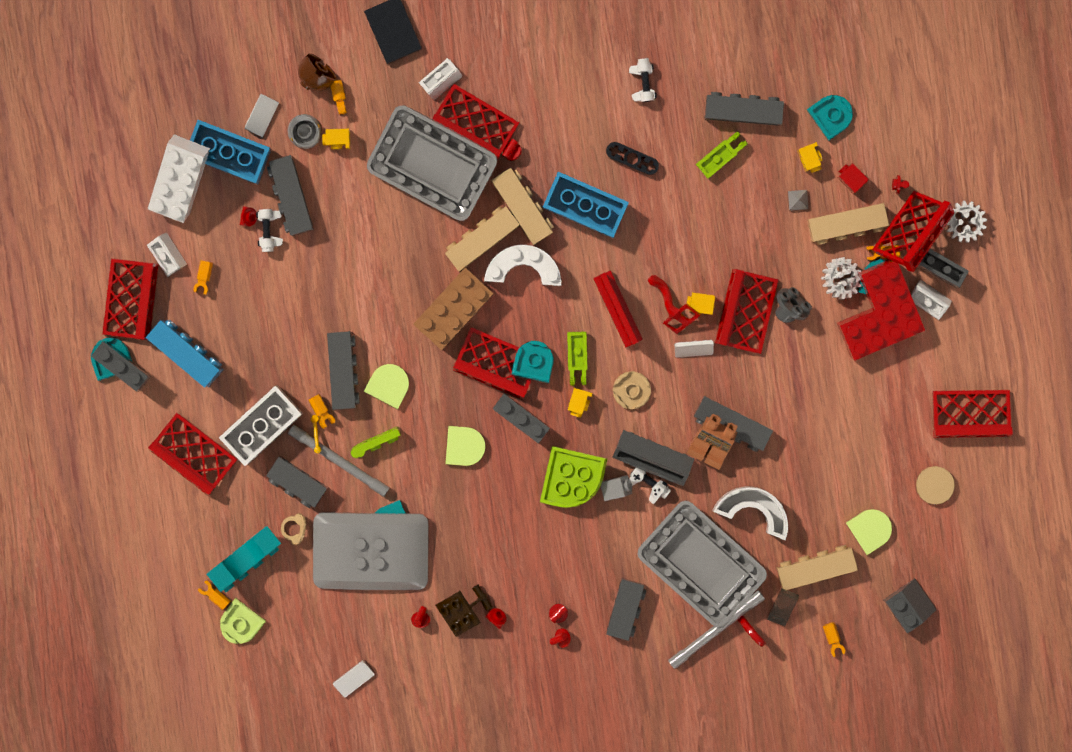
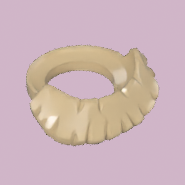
(300, 520)

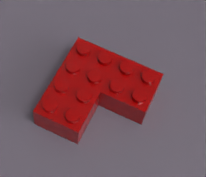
(891, 315)

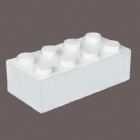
(178, 178)
(261, 425)

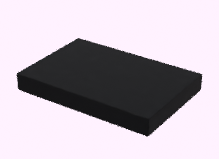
(393, 30)

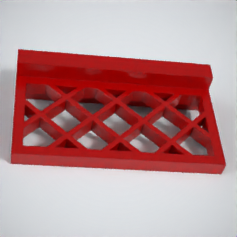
(464, 131)
(928, 233)
(146, 302)
(618, 309)
(730, 310)
(485, 376)
(977, 430)
(178, 463)

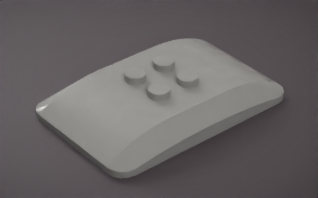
(432, 162)
(370, 551)
(702, 563)

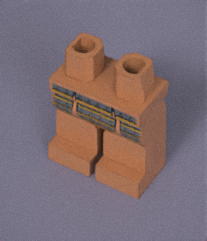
(714, 434)

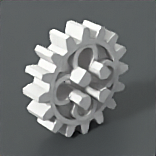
(977, 220)
(837, 288)

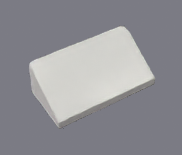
(440, 79)
(261, 115)
(166, 254)
(930, 300)
(693, 348)
(353, 678)

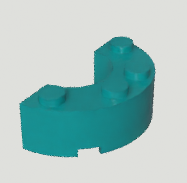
(243, 559)

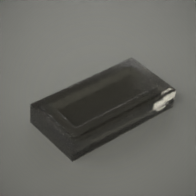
(783, 607)

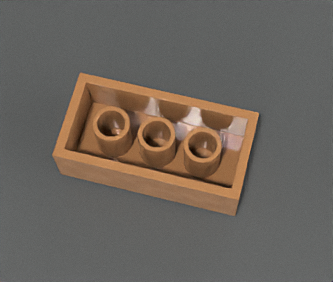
(453, 309)

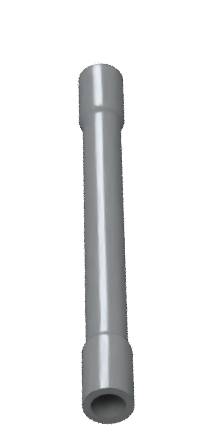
(373, 483)
(684, 654)

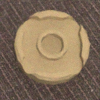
(631, 390)
(935, 485)

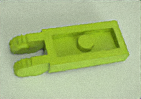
(719, 156)
(577, 355)
(374, 443)

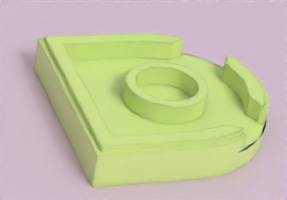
(388, 384)
(464, 446)
(870, 529)
(240, 623)

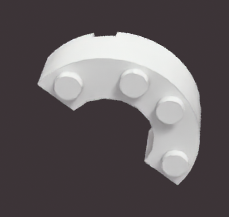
(523, 255)
(757, 498)

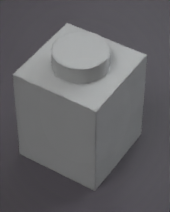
(616, 488)

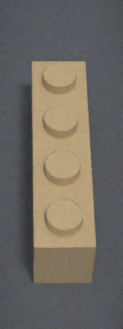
(519, 202)
(848, 222)
(482, 239)
(817, 568)

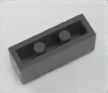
(943, 268)
(120, 366)
(521, 418)
(296, 482)
(626, 609)

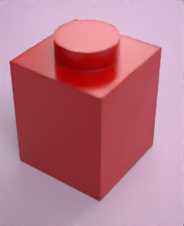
(852, 177)

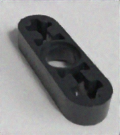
(643, 169)

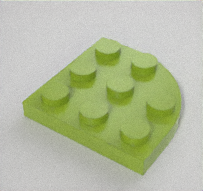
(572, 478)

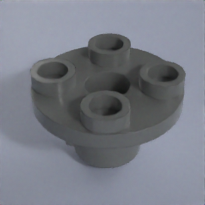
(791, 305)

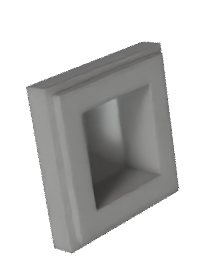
(798, 200)

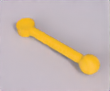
(314, 419)

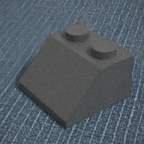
(910, 605)

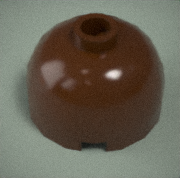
(314, 74)

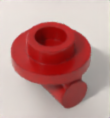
(512, 150)
(897, 184)
(248, 216)
(558, 613)
(497, 617)
(421, 618)
(561, 638)

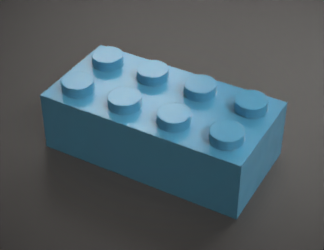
(232, 152)
(585, 204)
(184, 353)

